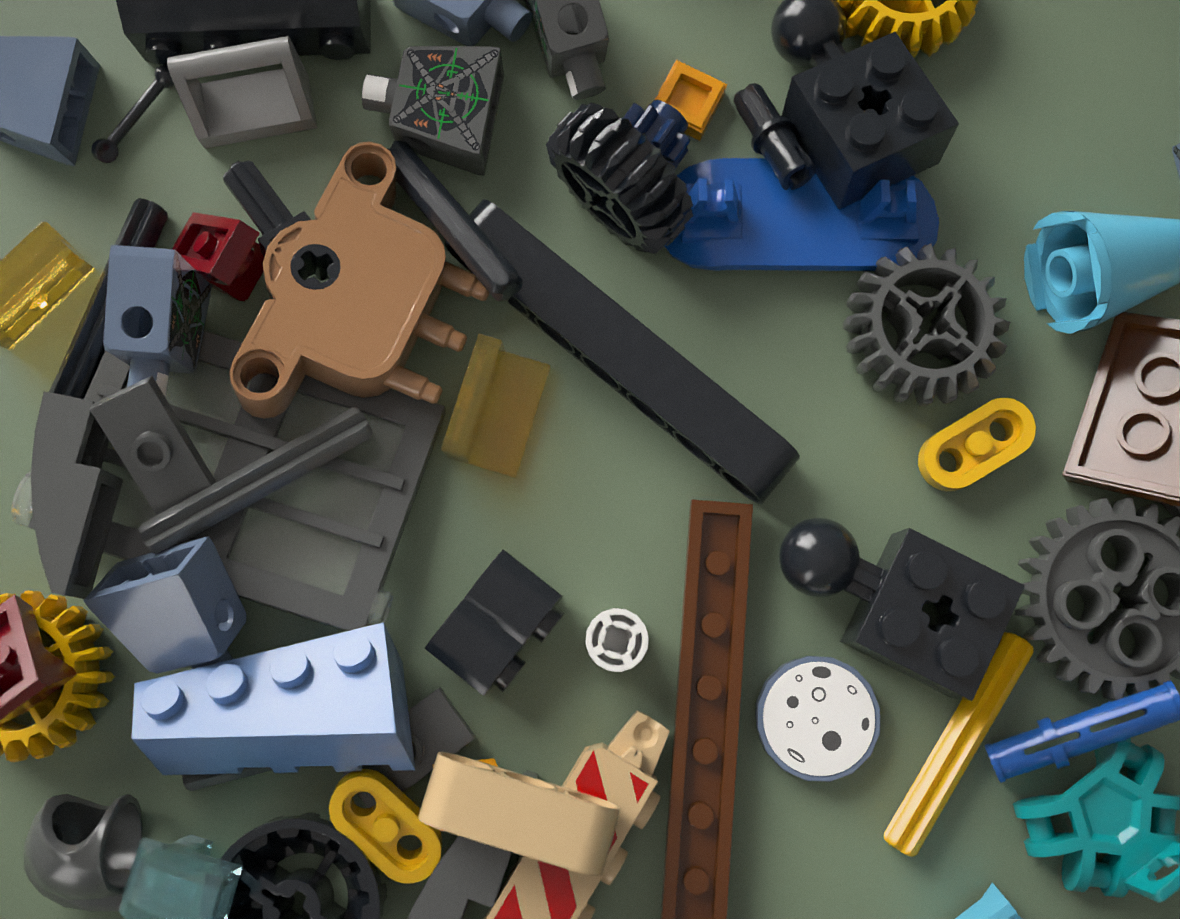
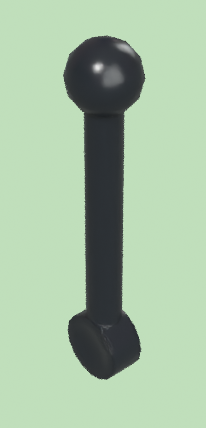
(106, 149)

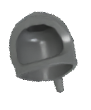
(83, 850)

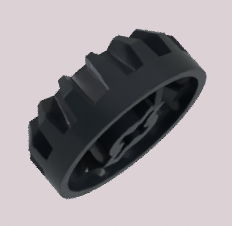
(268, 889)

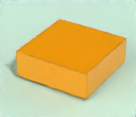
(693, 95)

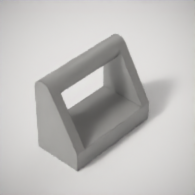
(247, 104)

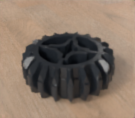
(620, 177)

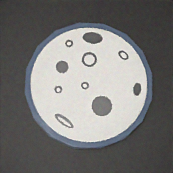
(817, 718)

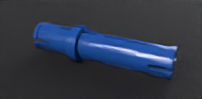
(1159, 706)

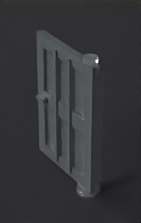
(314, 543)

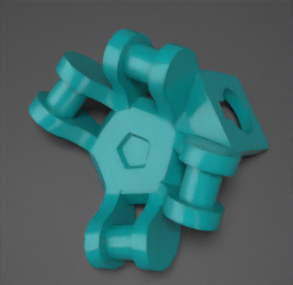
(1111, 818)

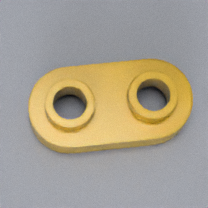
(974, 446)
(382, 826)

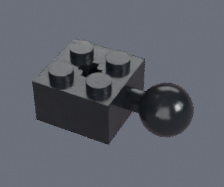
(859, 110)
(888, 623)

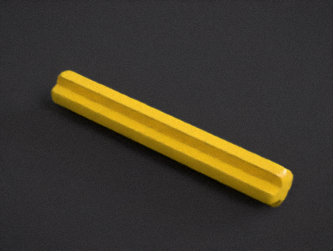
(957, 747)

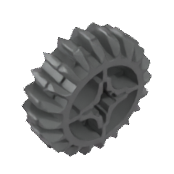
(945, 336)

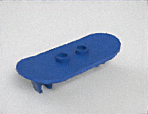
(754, 224)

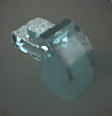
(179, 881)

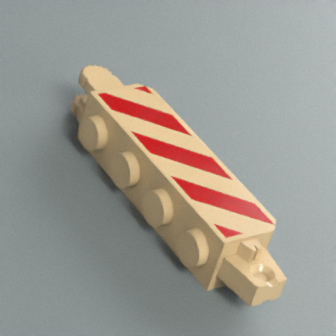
(613, 773)

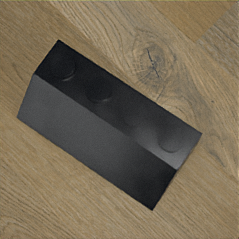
(191, 26)

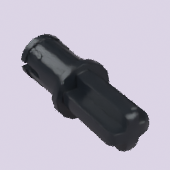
(774, 137)

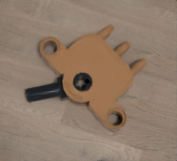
(377, 292)

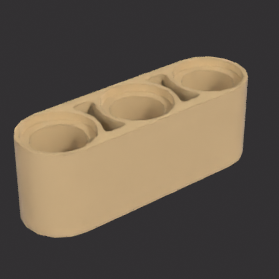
(519, 813)

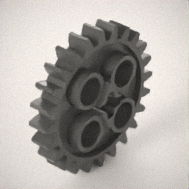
(1076, 563)

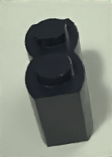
(495, 623)

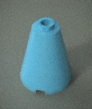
(1099, 265)

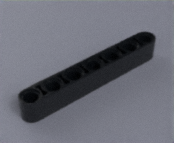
(638, 362)

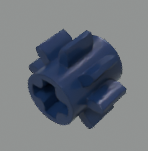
(663, 128)

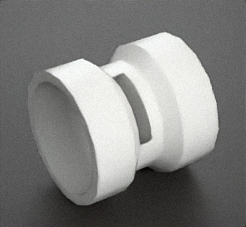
(609, 642)

